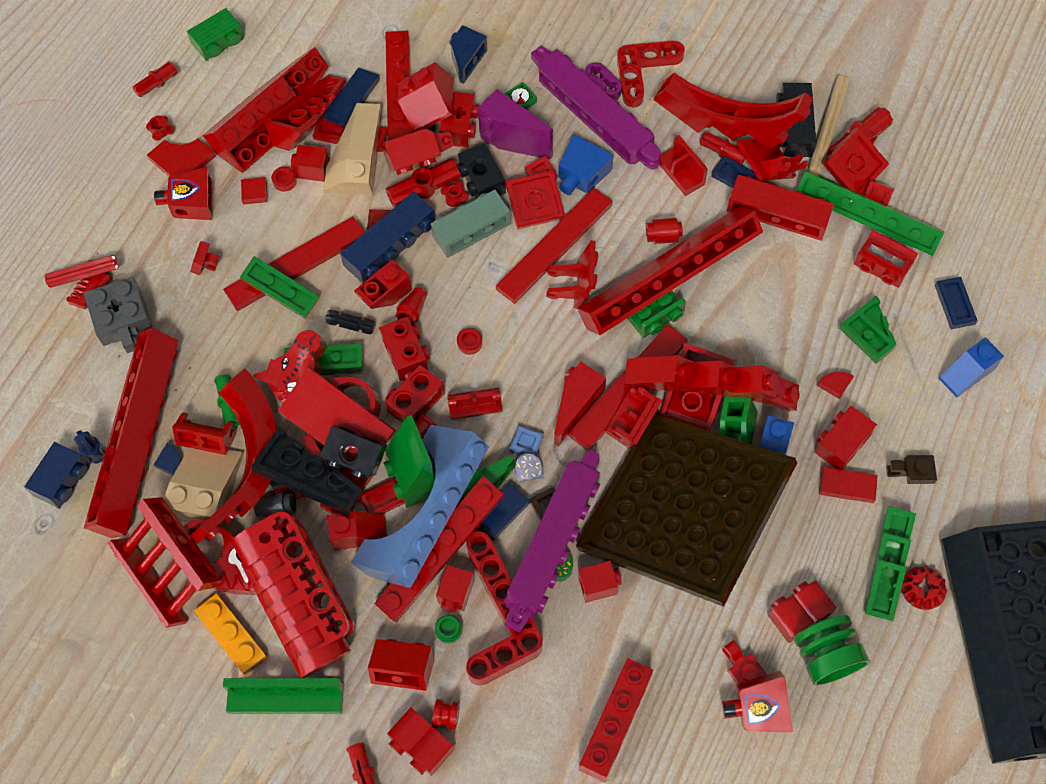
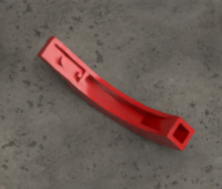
(258, 427)

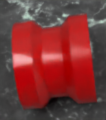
(446, 714)

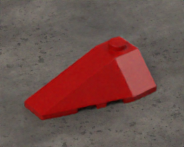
(298, 118)

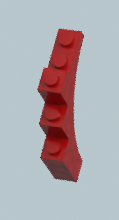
(733, 118)
(712, 377)

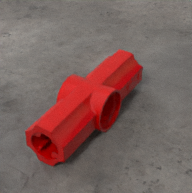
(871, 126)
(434, 177)

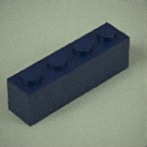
(388, 237)

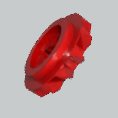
(914, 594)

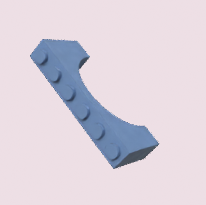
(403, 553)

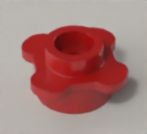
(159, 122)
(454, 200)

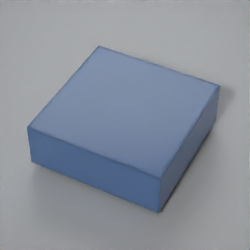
(526, 441)

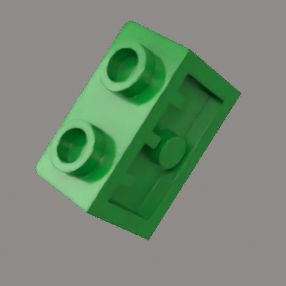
(657, 314)

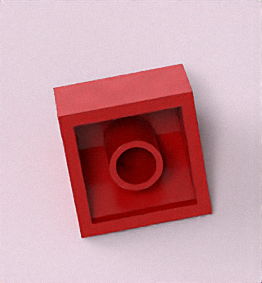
(426, 96)

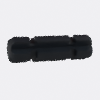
(350, 321)

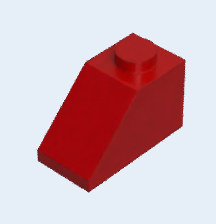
(351, 530)

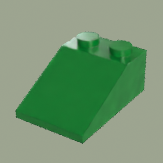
(409, 464)

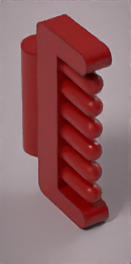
(91, 284)

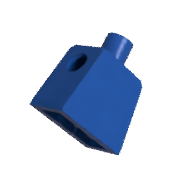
(583, 166)

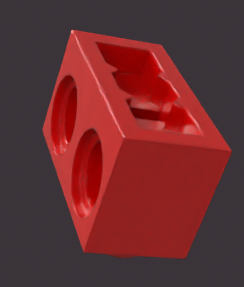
(420, 400)

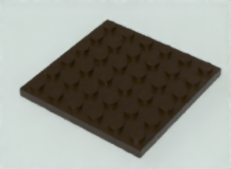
(687, 508)

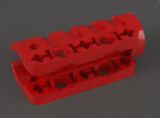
(290, 597)

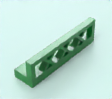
(284, 695)

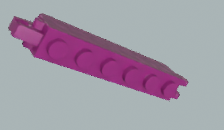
(596, 108)
(550, 541)

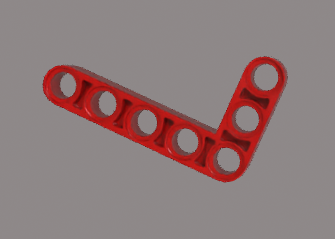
(512, 644)

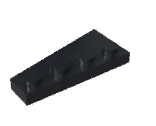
(297, 469)

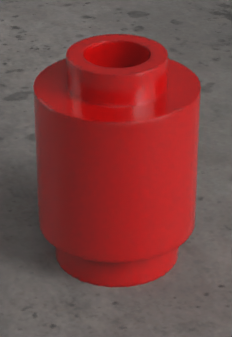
(664, 230)

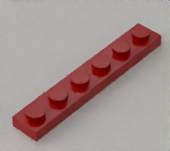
(396, 69)
(460, 526)

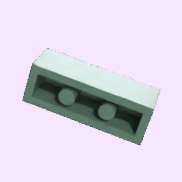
(470, 223)

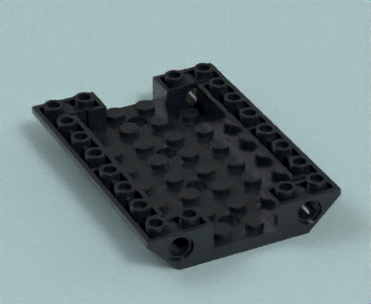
(1003, 628)

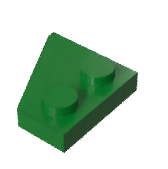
(870, 331)

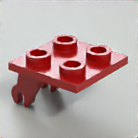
(770, 163)
(585, 277)

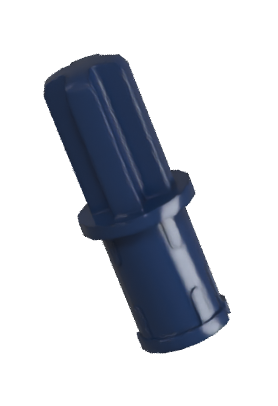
(89, 446)

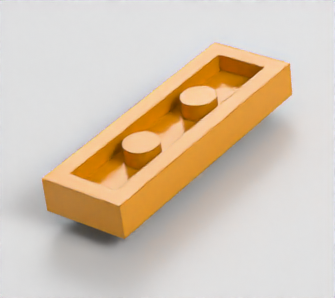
(230, 634)

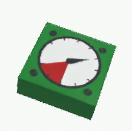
(522, 95)

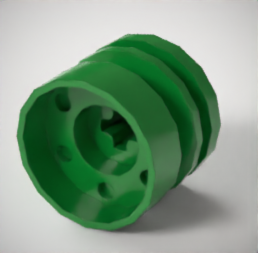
(829, 645)

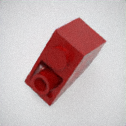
(385, 286)

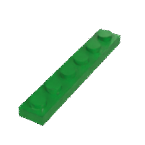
(872, 213)

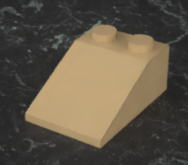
(202, 483)

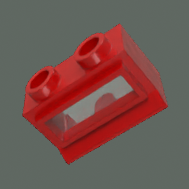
(885, 259)

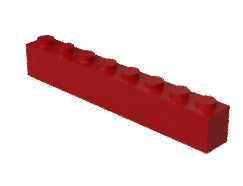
(669, 270)
(131, 434)

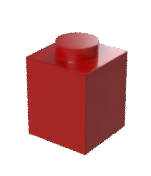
(310, 162)
(599, 581)
(455, 589)

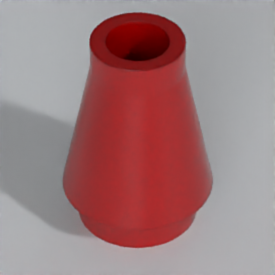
(412, 305)

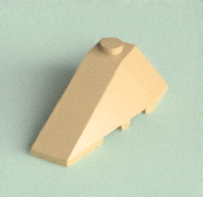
(354, 158)

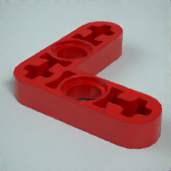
(639, 60)

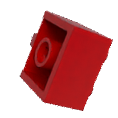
(415, 148)

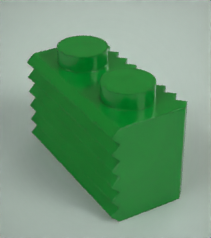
(215, 34)

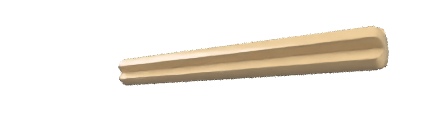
(829, 124)

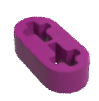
(606, 79)

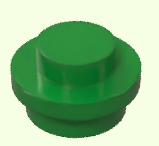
(448, 629)

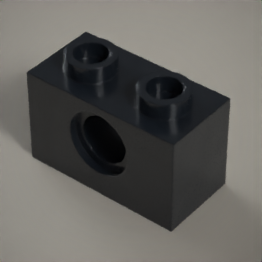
(480, 161)
(369, 451)

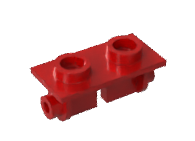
(474, 403)

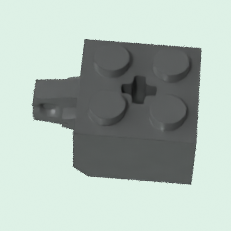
(118, 312)

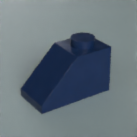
(467, 51)

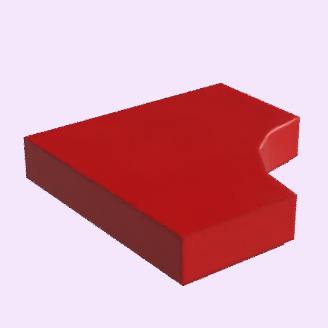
(181, 158)

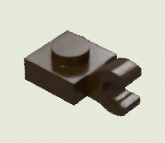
(917, 469)

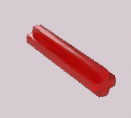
(81, 271)

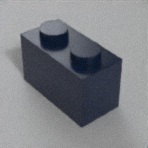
(57, 475)

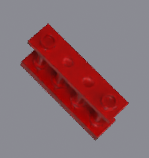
(186, 557)

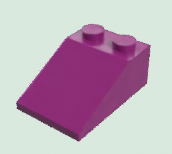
(513, 127)

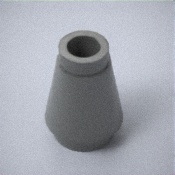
(278, 502)

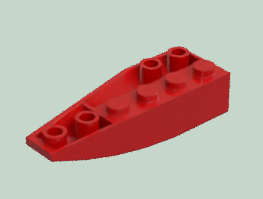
(242, 134)

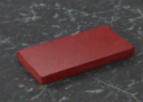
(319, 404)

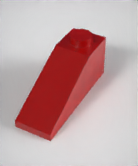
(579, 393)

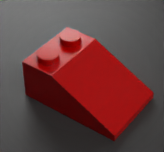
(695, 407)

